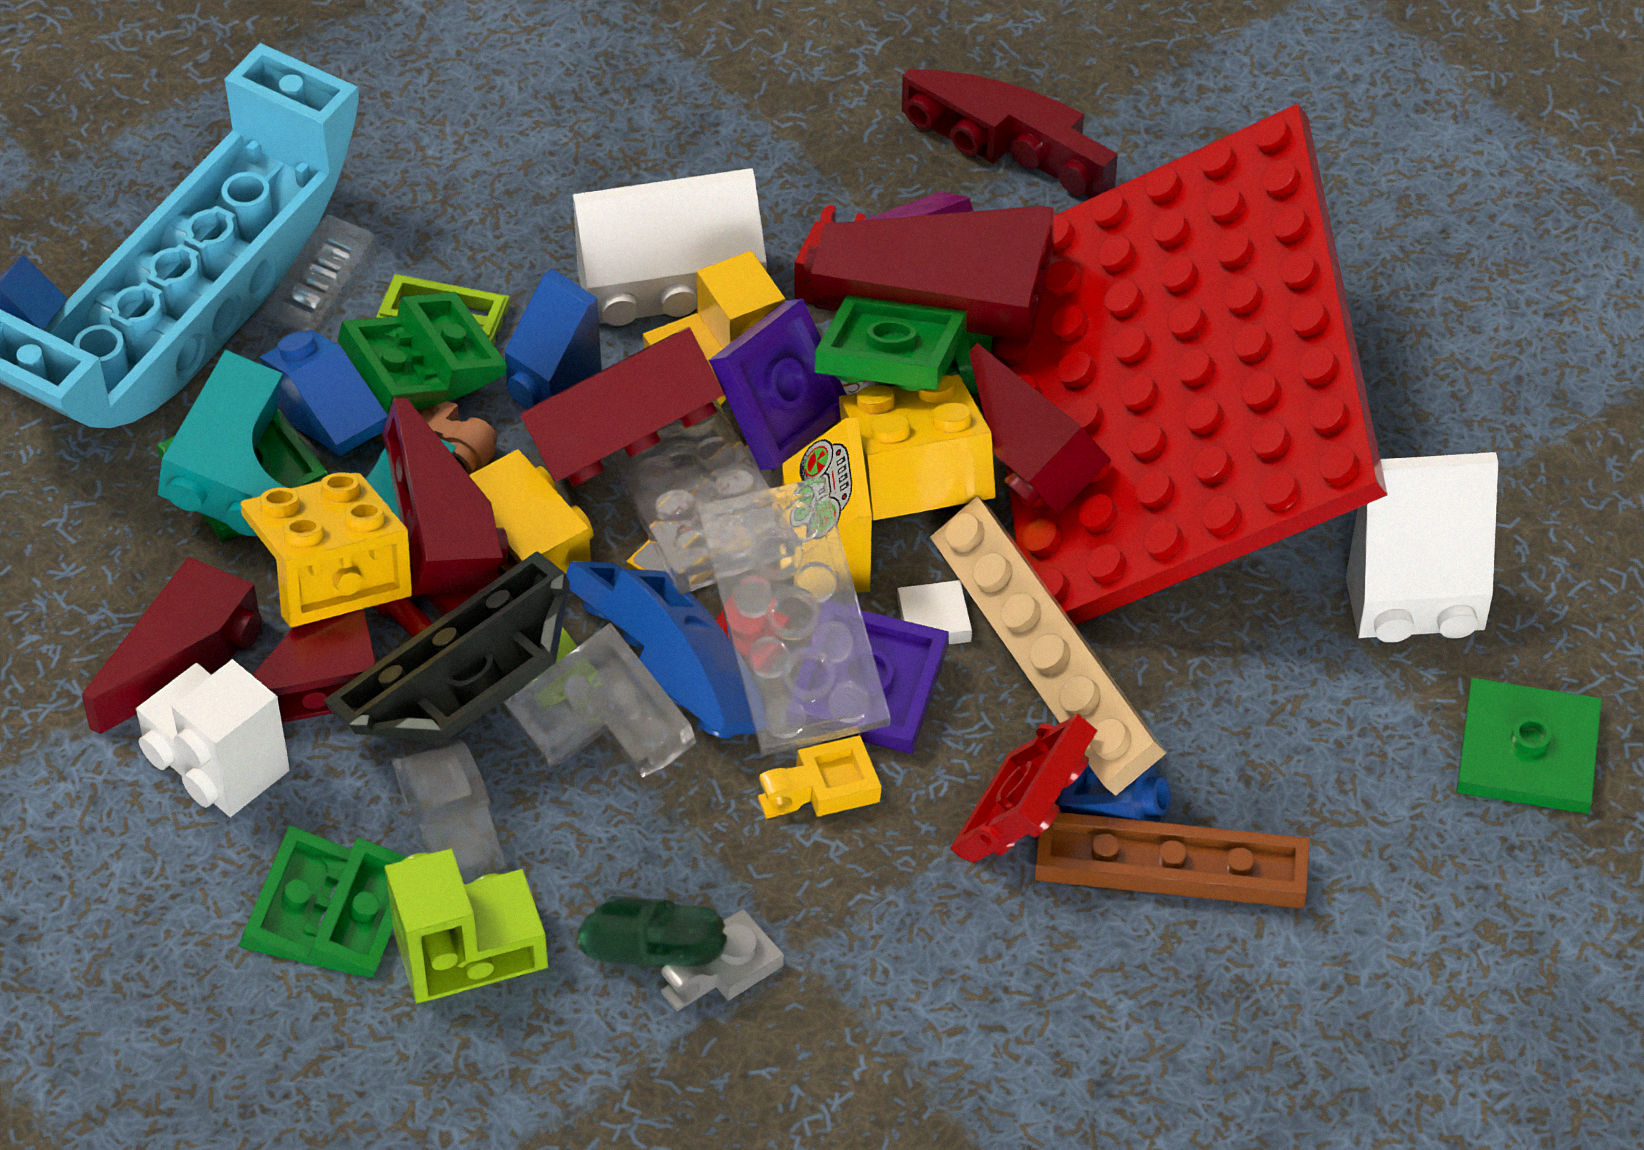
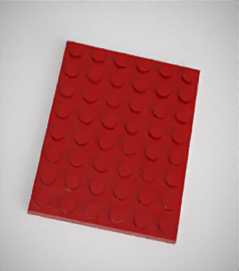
(1208, 359)

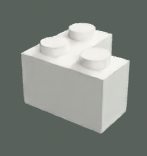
(217, 734)

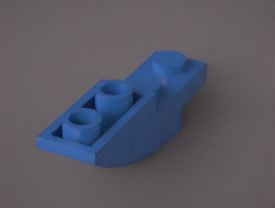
(678, 640)

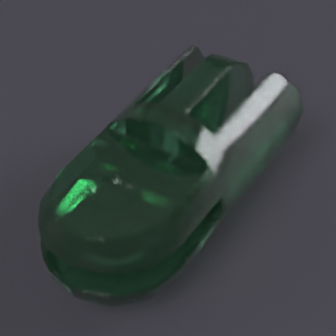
(652, 933)

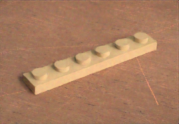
(1047, 643)

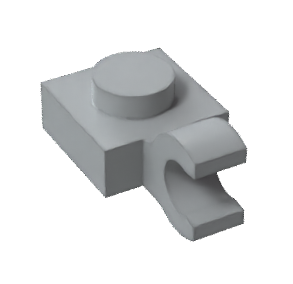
(744, 962)

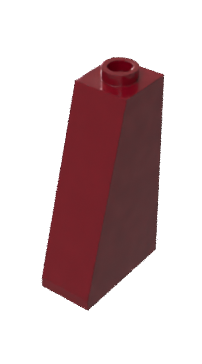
(959, 261)

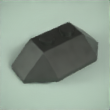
(462, 660)

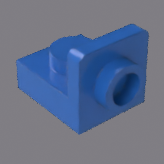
(1144, 799)

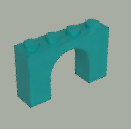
(213, 454)

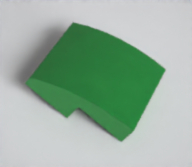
(423, 353)
(355, 918)

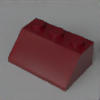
(623, 407)

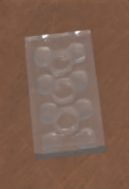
(677, 476)
(793, 616)

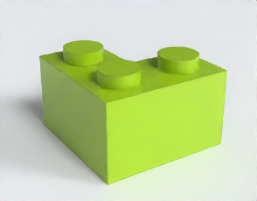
(461, 933)

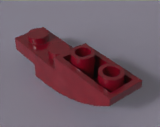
(999, 117)

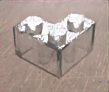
(599, 692)

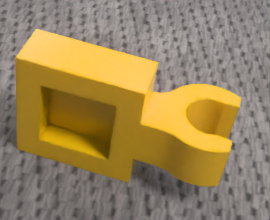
(828, 775)

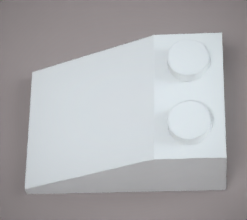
(1426, 549)

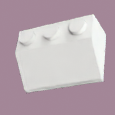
(649, 239)

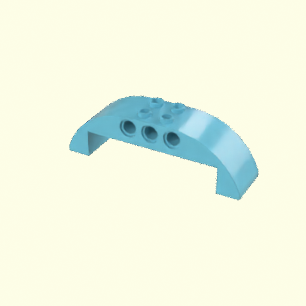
(199, 258)

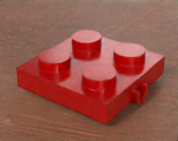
(1025, 790)

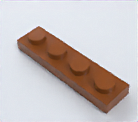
(1174, 859)

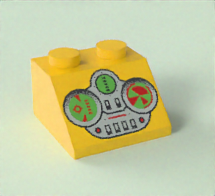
(841, 462)

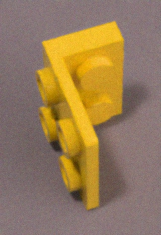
(332, 547)

